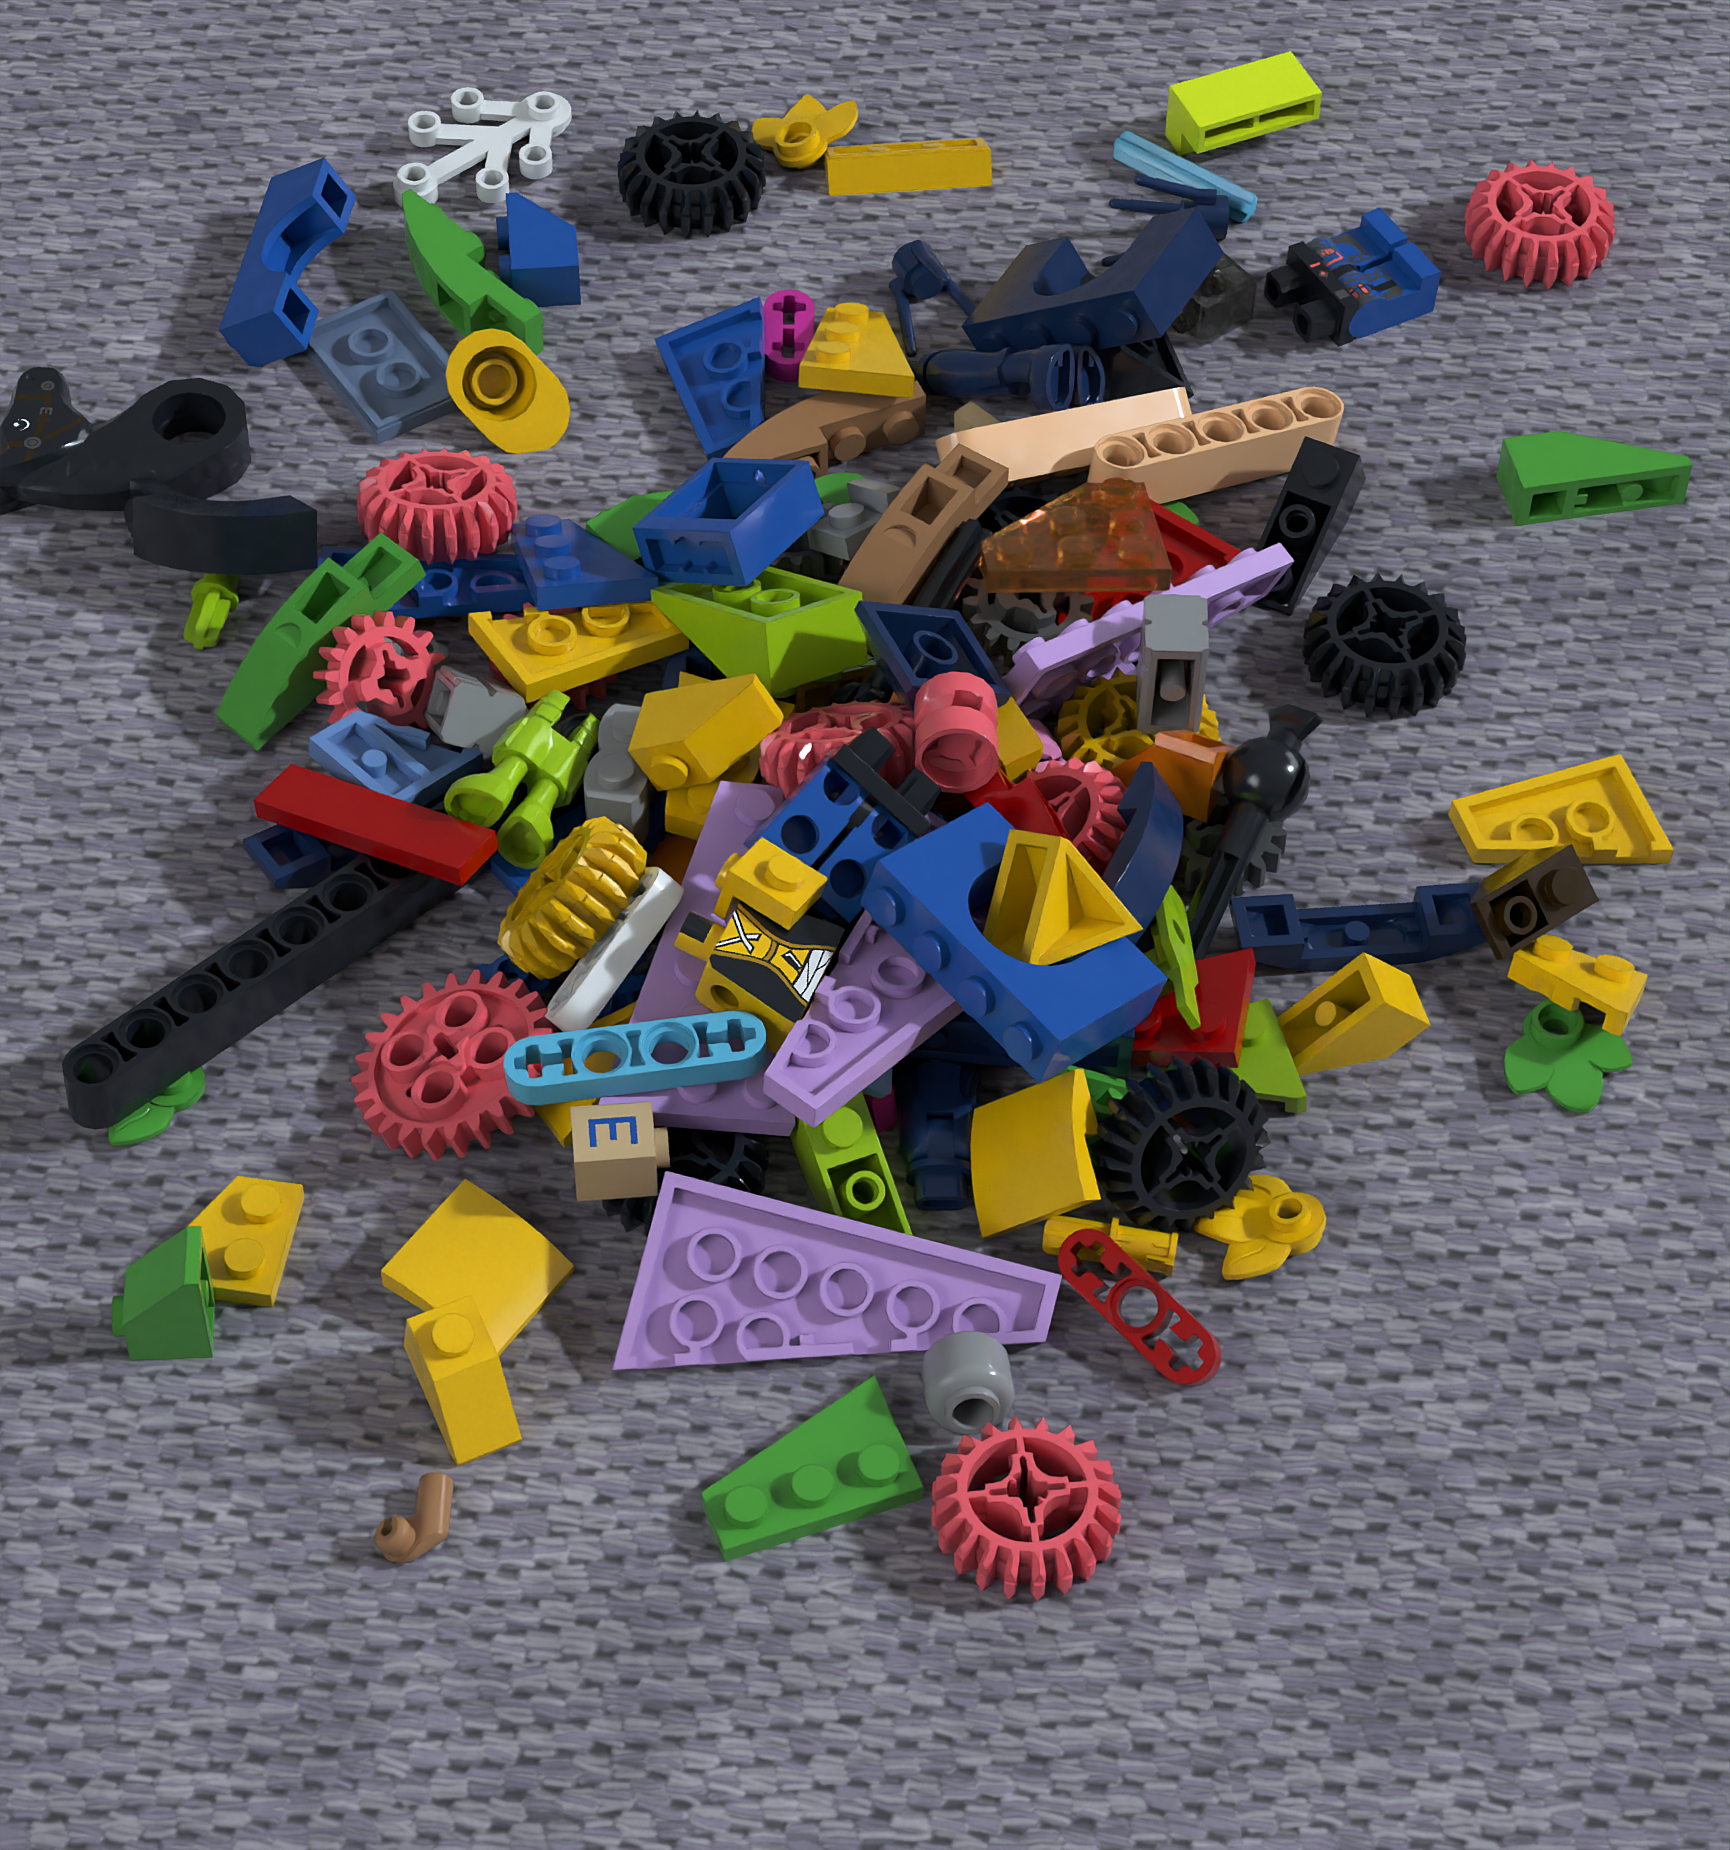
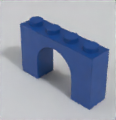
(1033, 1011)

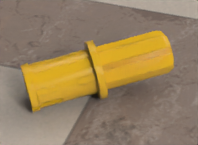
(1150, 1248)

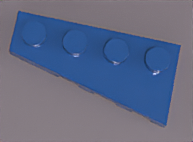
(465, 587)

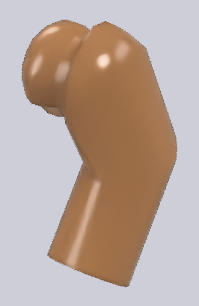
(412, 1537)

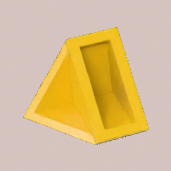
(1051, 902)

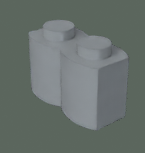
(614, 780)

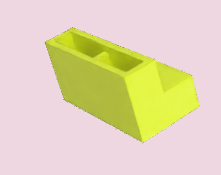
(1240, 104)

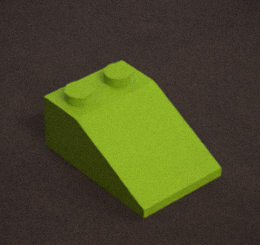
(776, 627)

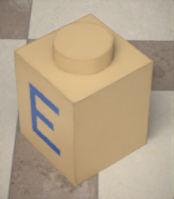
(617, 1151)

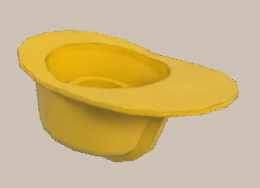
(507, 391)

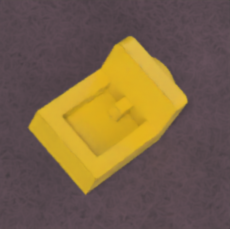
(769, 883)

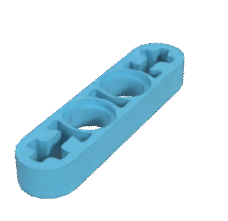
(634, 1047)

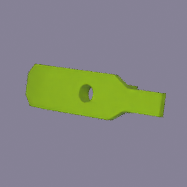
(1175, 955)

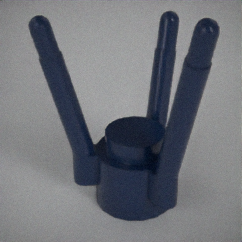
(1211, 206)
(921, 276)

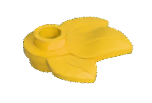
(804, 131)
(1264, 1227)

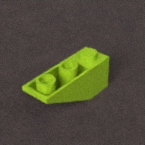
(848, 1167)

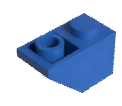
(541, 256)

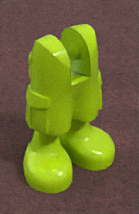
(541, 759)

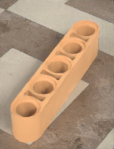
(1063, 440)
(1218, 445)

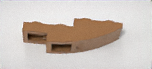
(835, 428)
(920, 525)

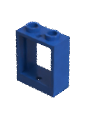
(693, 530)

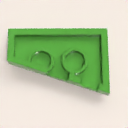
(815, 1477)

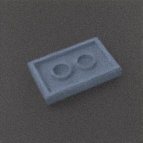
(382, 365)

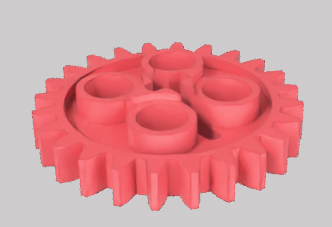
(441, 1067)

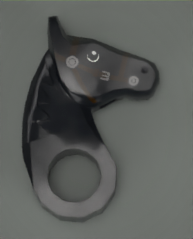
(68, 463)

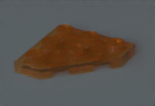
(1081, 543)

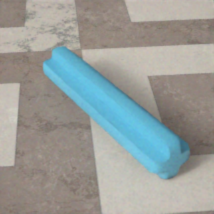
(1166, 165)

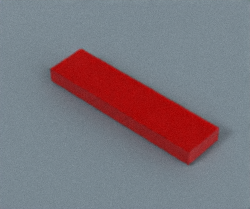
(376, 824)

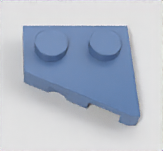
(390, 758)

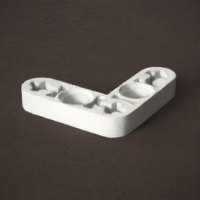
(611, 959)

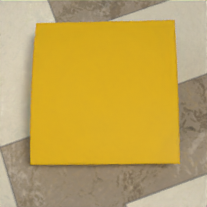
(1033, 1154)
(482, 1251)

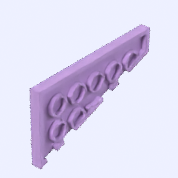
(1051, 669)
(676, 974)
(860, 1020)
(779, 1281)

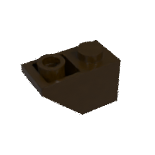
(1531, 898)

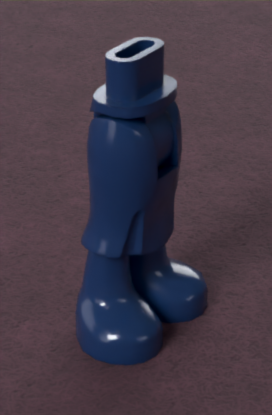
(1054, 374)
(936, 1130)

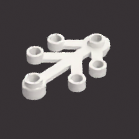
(538, 115)

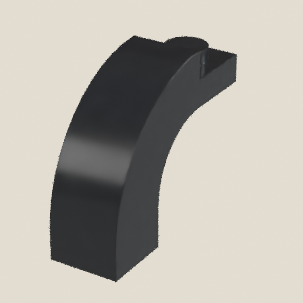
(220, 535)

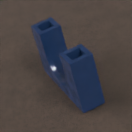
(1130, 302)

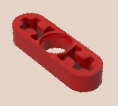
(1187, 1329)

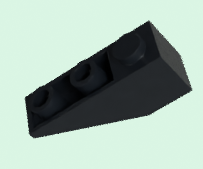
(1310, 516)

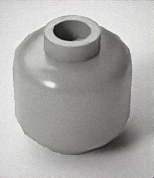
(967, 1382)

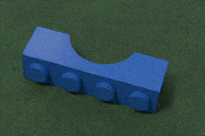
(298, 218)

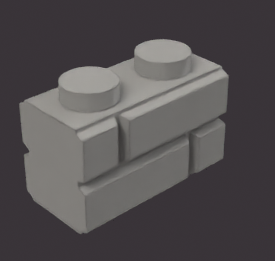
(1172, 663)
(471, 708)

